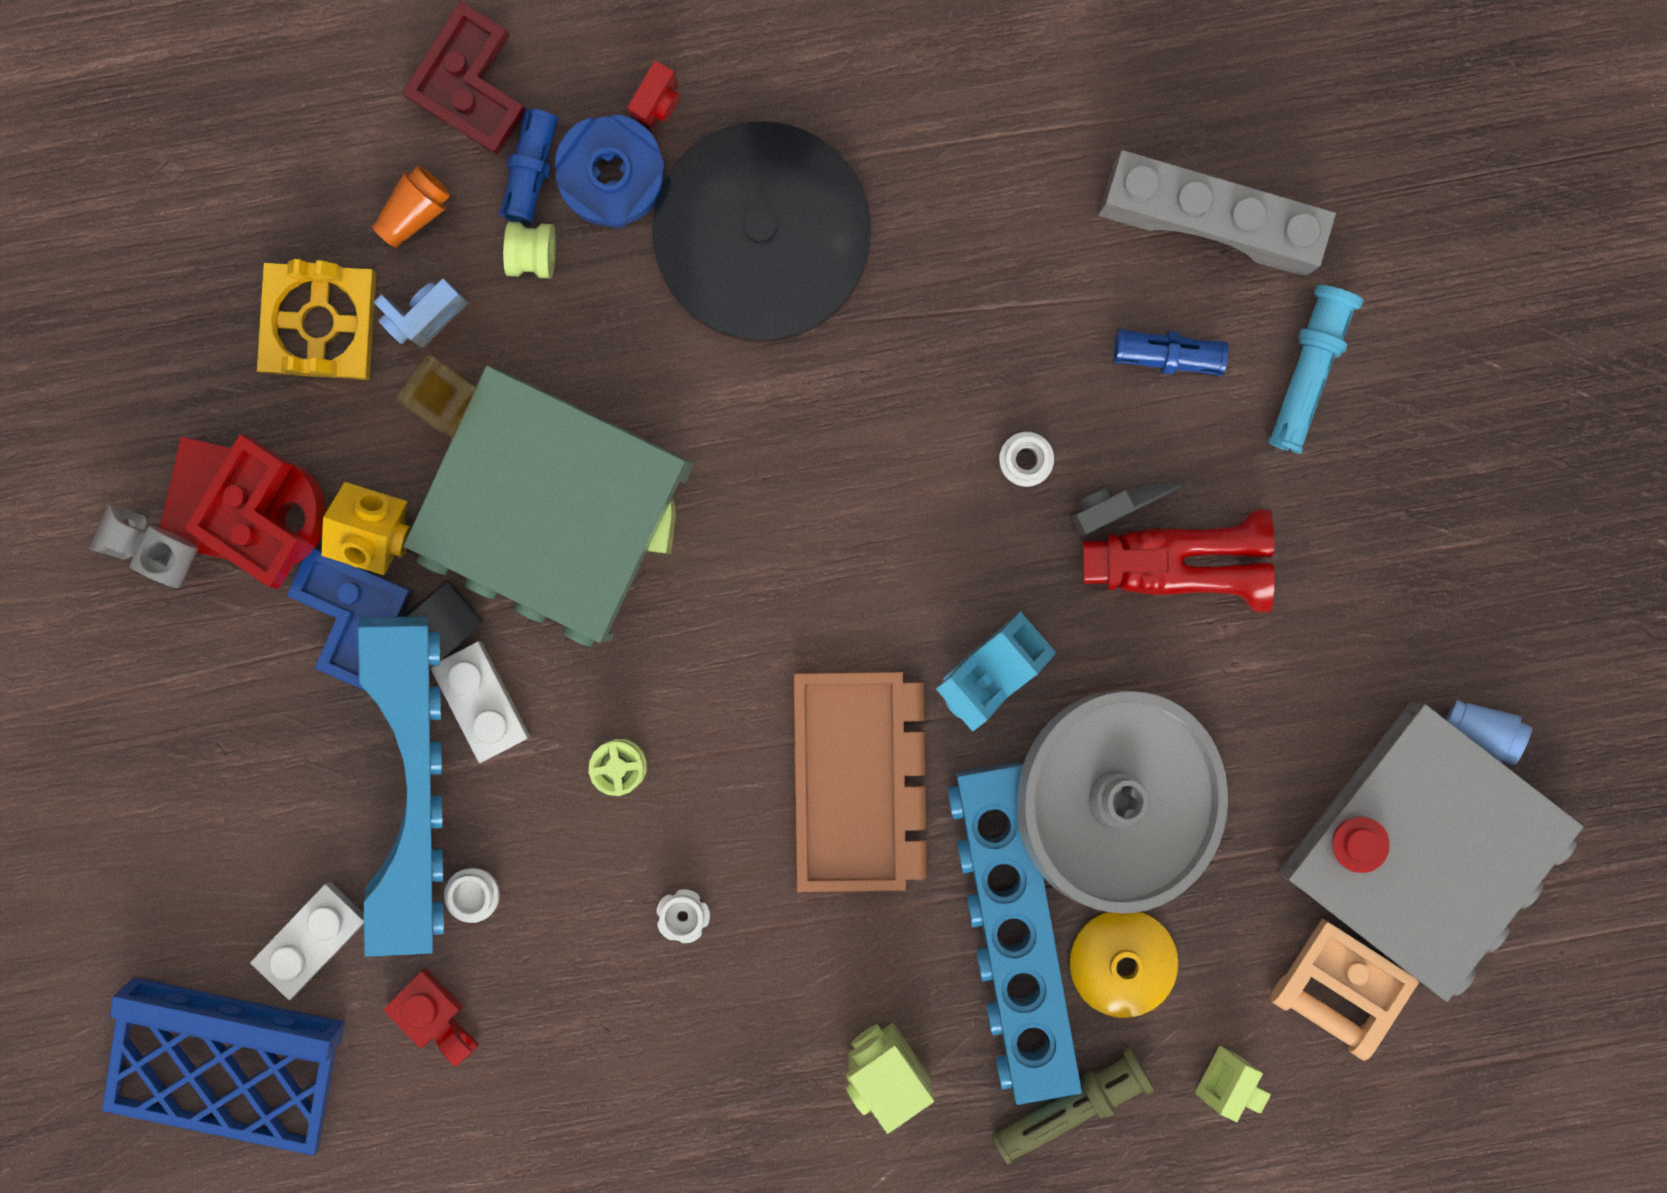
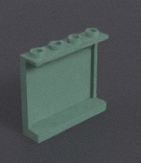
(545, 506)

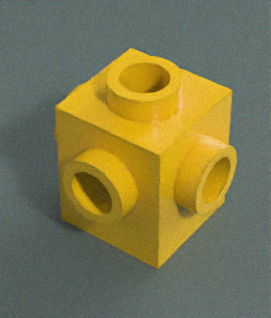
(365, 528)

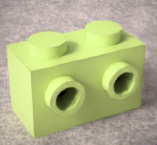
(887, 1077)

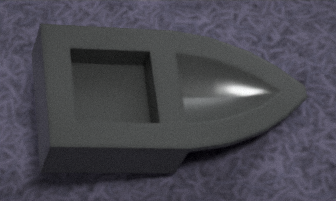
(1104, 508)

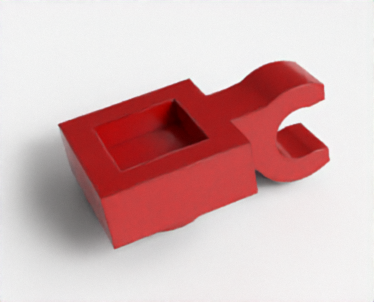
(427, 1012)

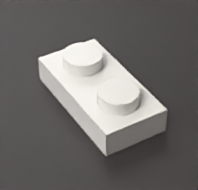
(480, 701)
(309, 940)

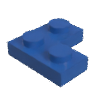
(348, 596)

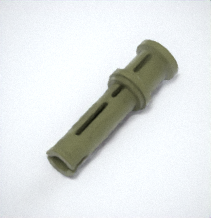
(1013, 1140)

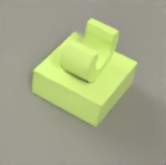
(1232, 1085)

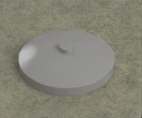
(1122, 801)

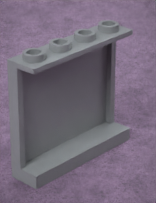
(1460, 856)

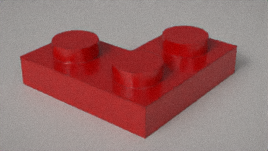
(234, 516)

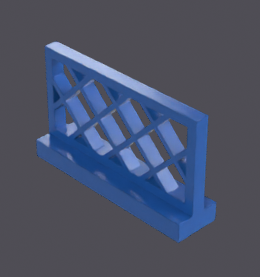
(221, 1021)

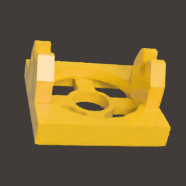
(278, 282)

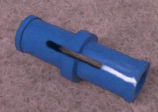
(528, 166)
(1170, 352)

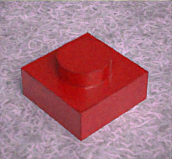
(655, 96)

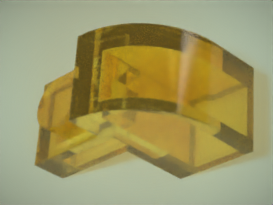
(437, 395)

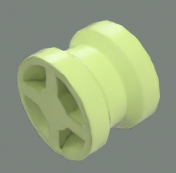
(529, 250)
(608, 768)

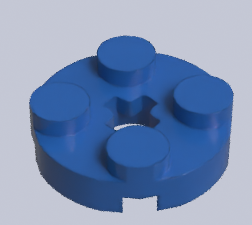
(606, 139)

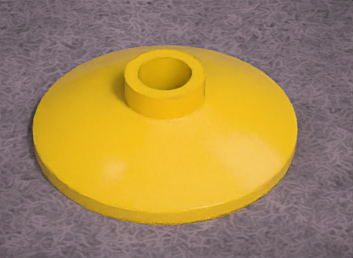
(1107, 941)

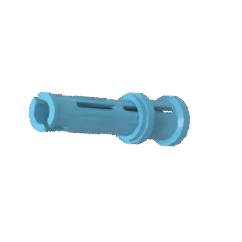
(1321, 344)

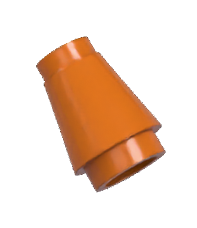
(411, 206)

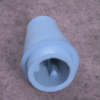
(1493, 730)

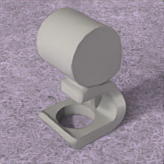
(154, 551)

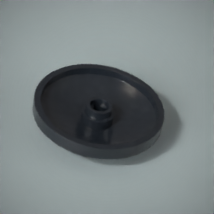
(761, 231)

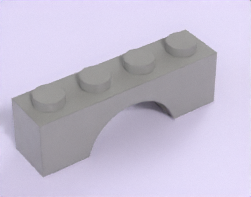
(1182, 200)

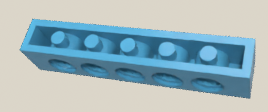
(1053, 1067)

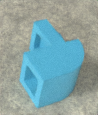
(995, 671)

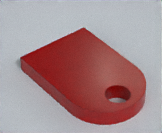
(193, 473)

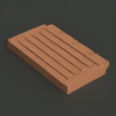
(853, 781)

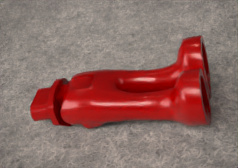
(1155, 565)

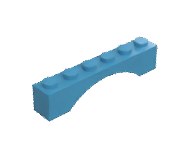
(396, 675)

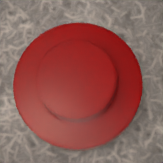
(1360, 844)

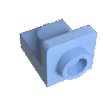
(430, 312)

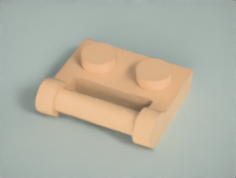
(1354, 974)

